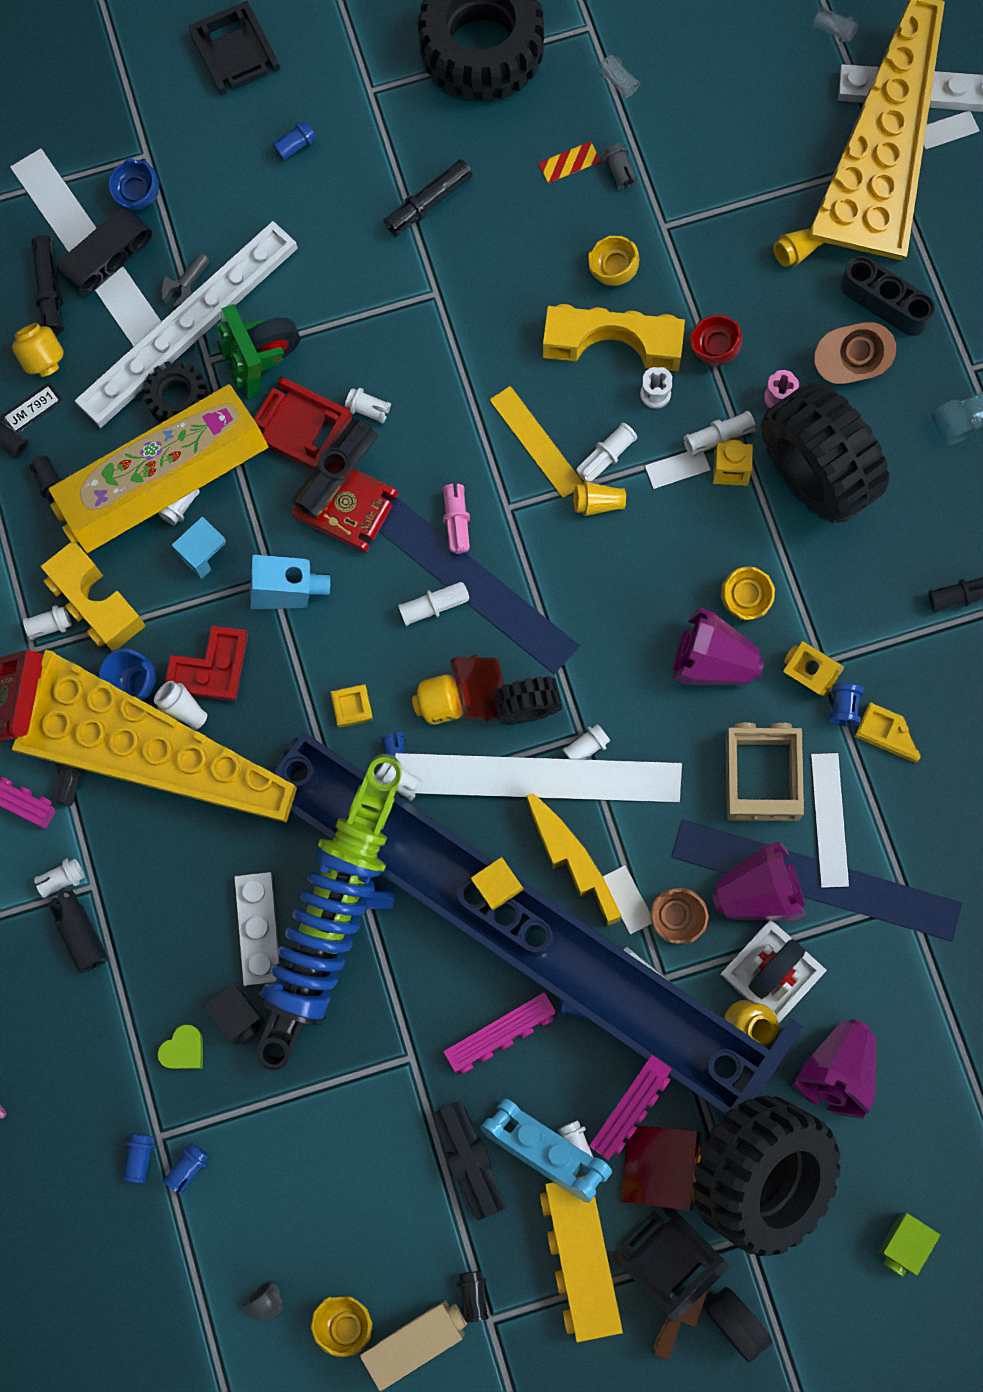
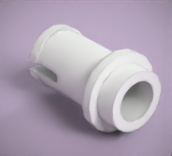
(367, 405)
(175, 511)
(47, 622)
(587, 744)
(408, 784)
(59, 877)
(574, 1134)

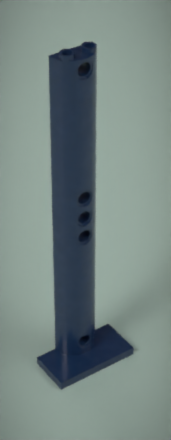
(572, 962)

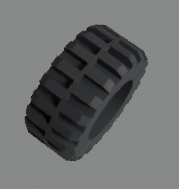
(482, 71)
(825, 452)
(766, 1175)

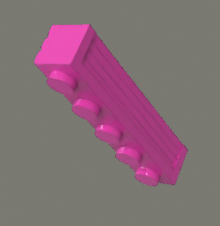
(24, 805)
(500, 1034)
(632, 1108)

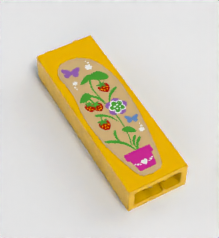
(156, 469)

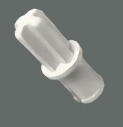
(606, 453)
(433, 603)

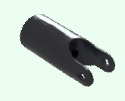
(78, 932)

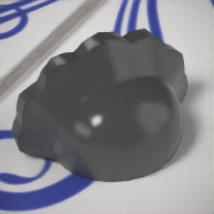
(264, 1302)

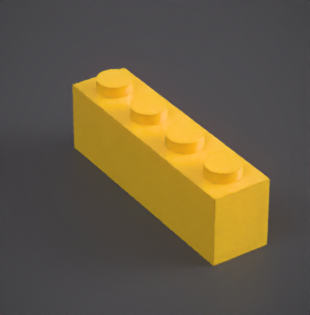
(584, 1264)

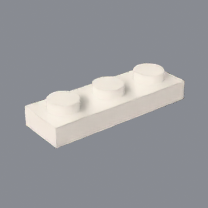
(257, 927)

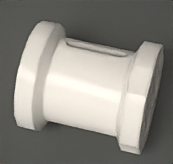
(658, 397)

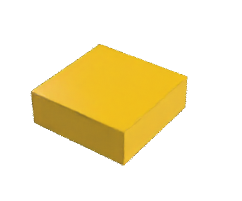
(351, 706)
(497, 883)

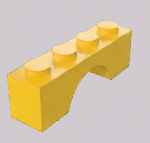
(653, 337)

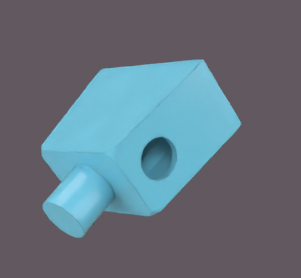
(284, 582)

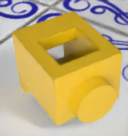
(735, 458)
(798, 661)

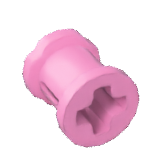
(780, 380)

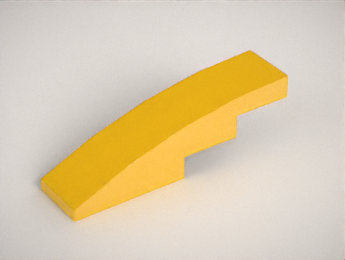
(564, 849)

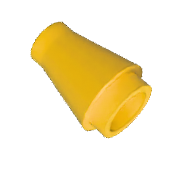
(794, 247)
(597, 498)

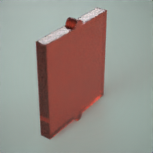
(475, 683)

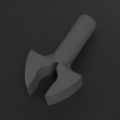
(184, 284)

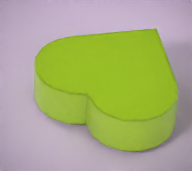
(184, 1049)

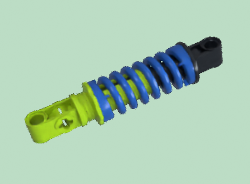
(328, 917)

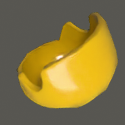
(614, 260)
(747, 593)
(341, 1326)

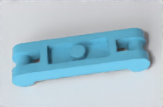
(546, 1151)

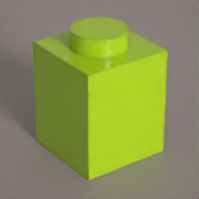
(907, 1245)

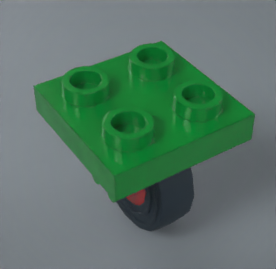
(254, 346)

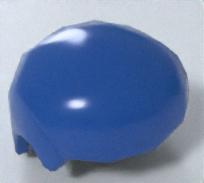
(134, 184)
(129, 672)

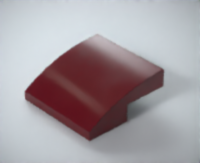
(660, 1167)

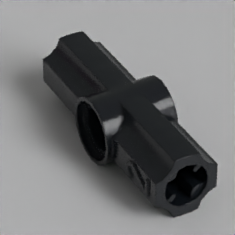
(323, 485)
(469, 1160)

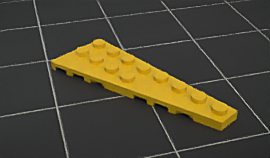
(879, 170)
(116, 735)

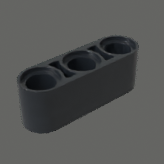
(104, 251)
(879, 281)

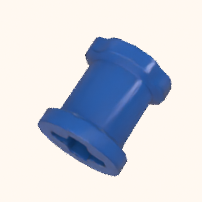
(846, 704)

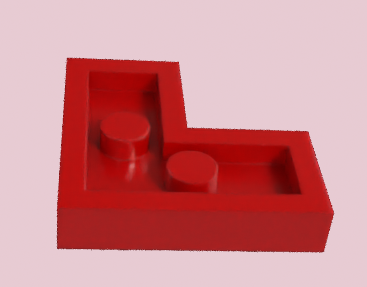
(217, 674)

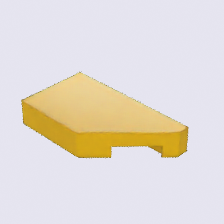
(887, 732)

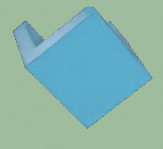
(198, 546)

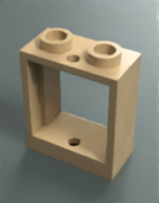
(765, 810)
(414, 1344)

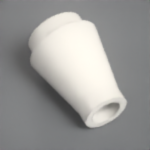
(179, 704)

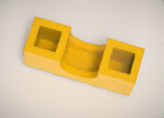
(110, 620)

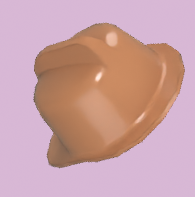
(855, 352)

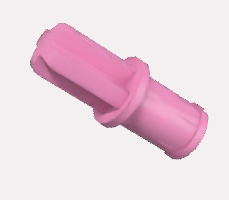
(456, 518)

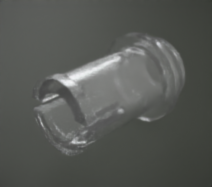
(836, 24)
(618, 76)

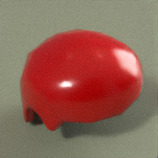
(716, 340)

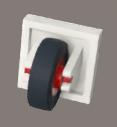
(773, 970)

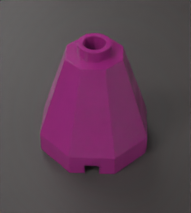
(715, 653)
(761, 888)
(842, 1071)

